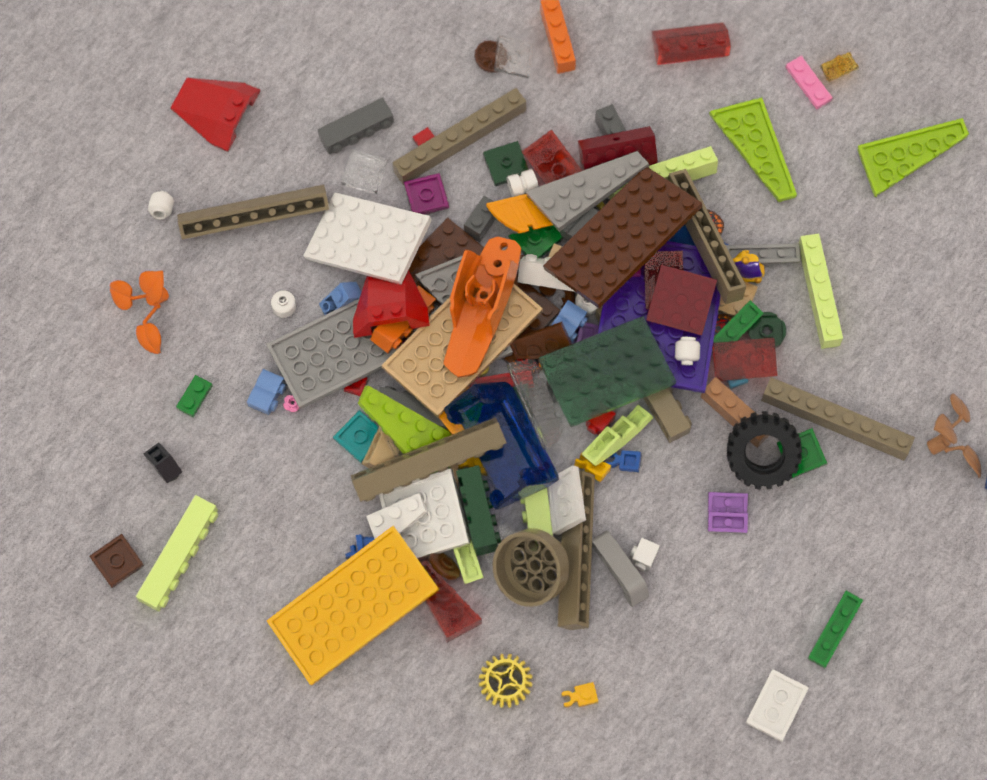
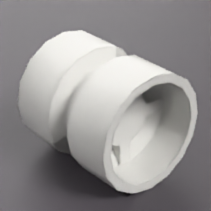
(520, 184)

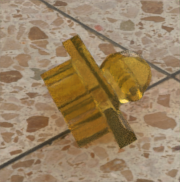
(839, 66)

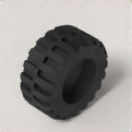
(769, 474)

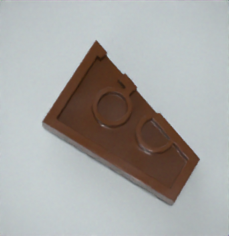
(541, 342)

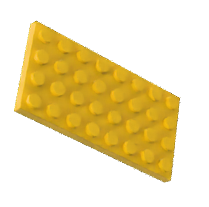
(352, 605)

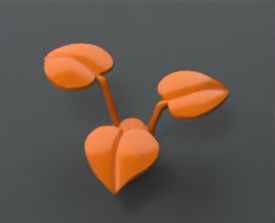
(153, 285)

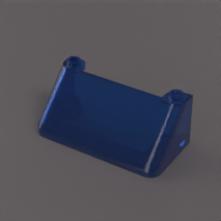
(521, 463)

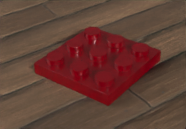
(681, 300)

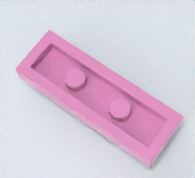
(808, 82)

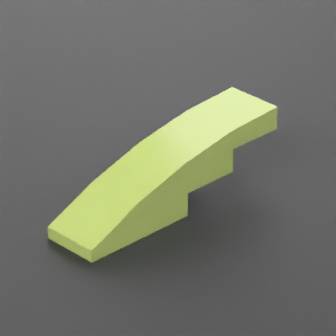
(617, 436)
(468, 563)

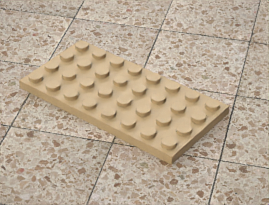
(420, 358)

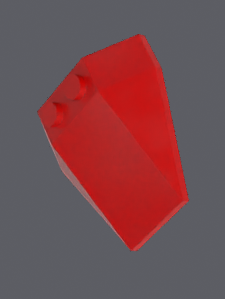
(214, 108)
(389, 303)

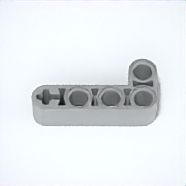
(621, 568)

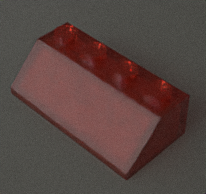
(691, 43)

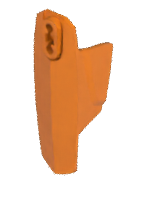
(479, 303)

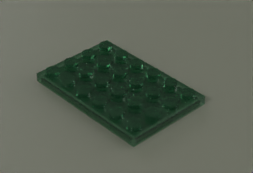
(607, 371)

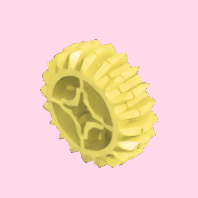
(489, 672)

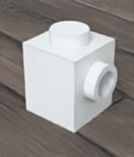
(644, 554)

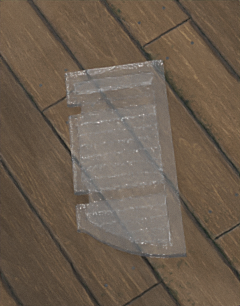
(536, 401)

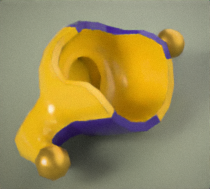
(749, 267)

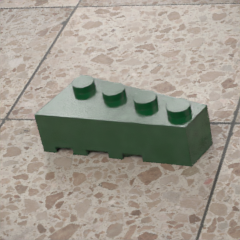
(478, 510)

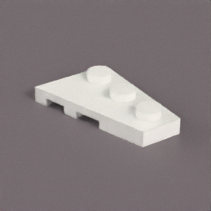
(400, 514)

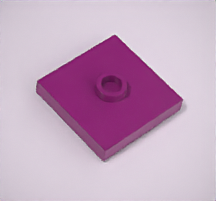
(426, 194)

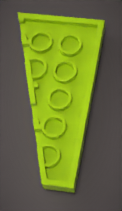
(753, 136)
(898, 156)
(401, 424)

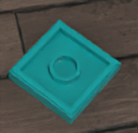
(357, 435)

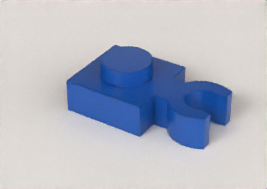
(627, 461)

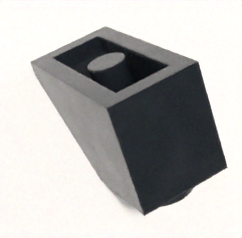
(163, 463)

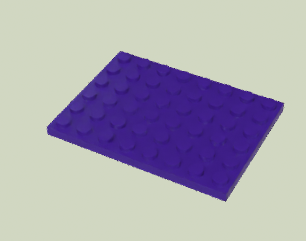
(629, 304)

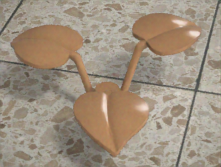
(948, 435)

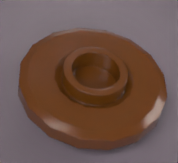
(485, 55)
(444, 566)

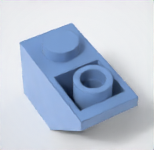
(340, 296)

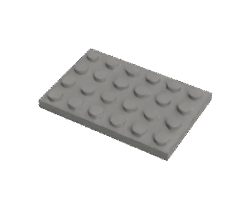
(325, 356)

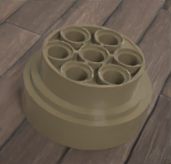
(509, 567)

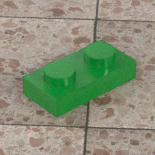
(194, 396)

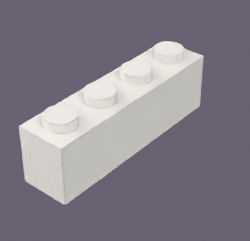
(532, 272)

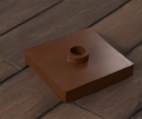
(116, 560)

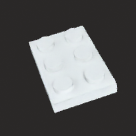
(566, 501)
(777, 705)

